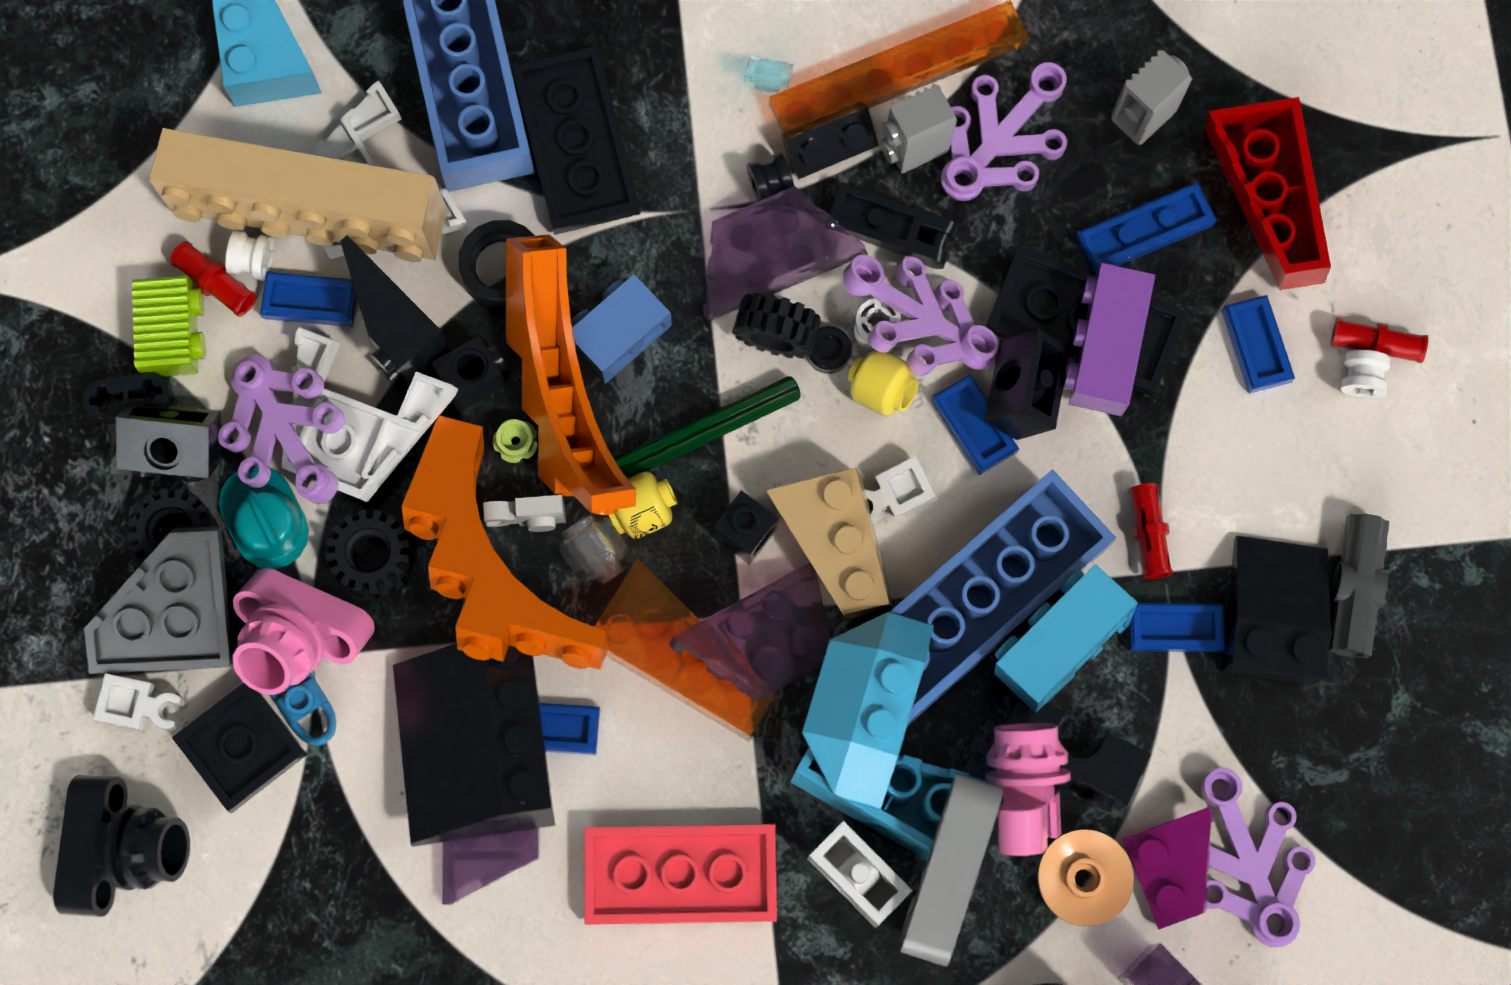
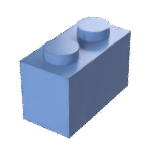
(619, 327)

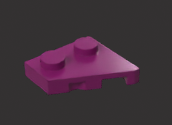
(1174, 866)

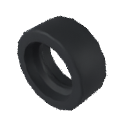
(476, 242)

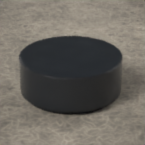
(830, 350)

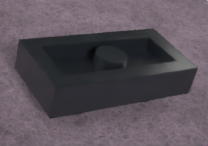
(830, 140)

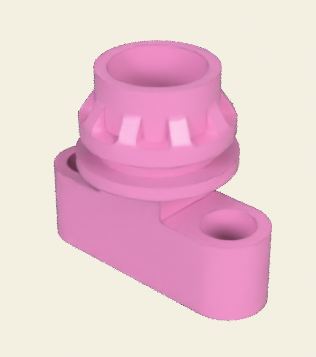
(292, 630)
(1027, 768)

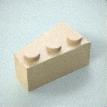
(838, 537)

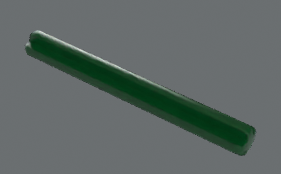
(708, 427)

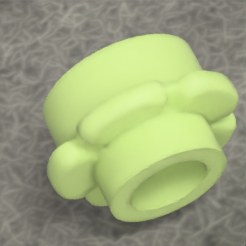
(515, 428)

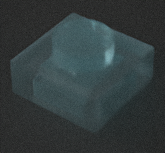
(768, 74)

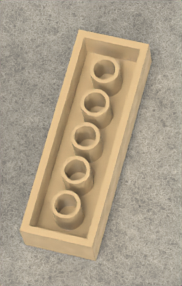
(298, 194)

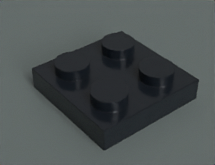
(239, 746)

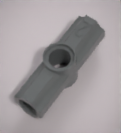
(1359, 585)

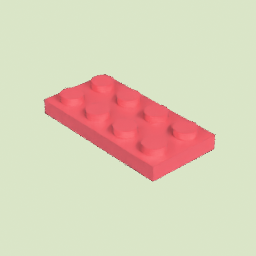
(680, 874)

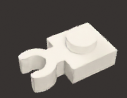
(901, 489)
(535, 512)
(129, 703)

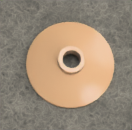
(1109, 871)

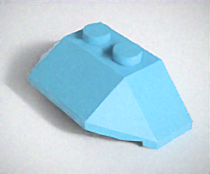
(866, 704)

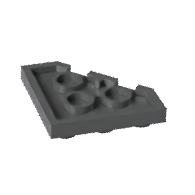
(167, 611)

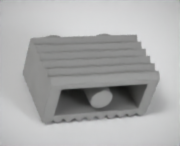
(1151, 96)
(918, 129)

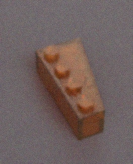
(640, 627)

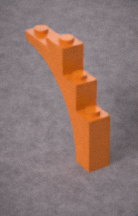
(540, 331)
(464, 564)

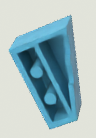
(260, 53)
(1064, 637)

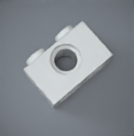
(859, 874)

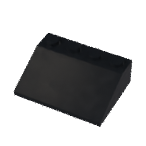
(471, 746)

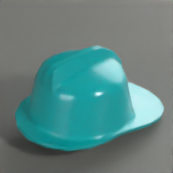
(264, 520)

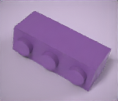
(1109, 339)

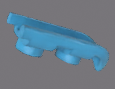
(302, 701)

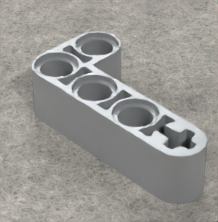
(951, 870)

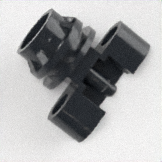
(113, 846)

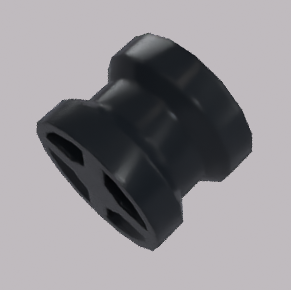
(770, 176)

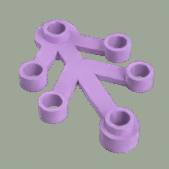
(1000, 139)
(968, 342)
(277, 423)
(1254, 865)

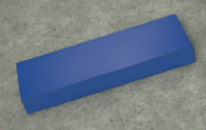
(1146, 228)

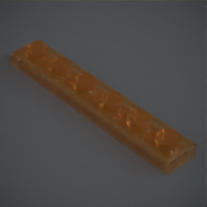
(903, 67)

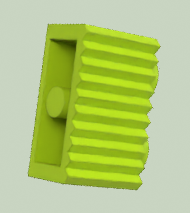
(167, 325)

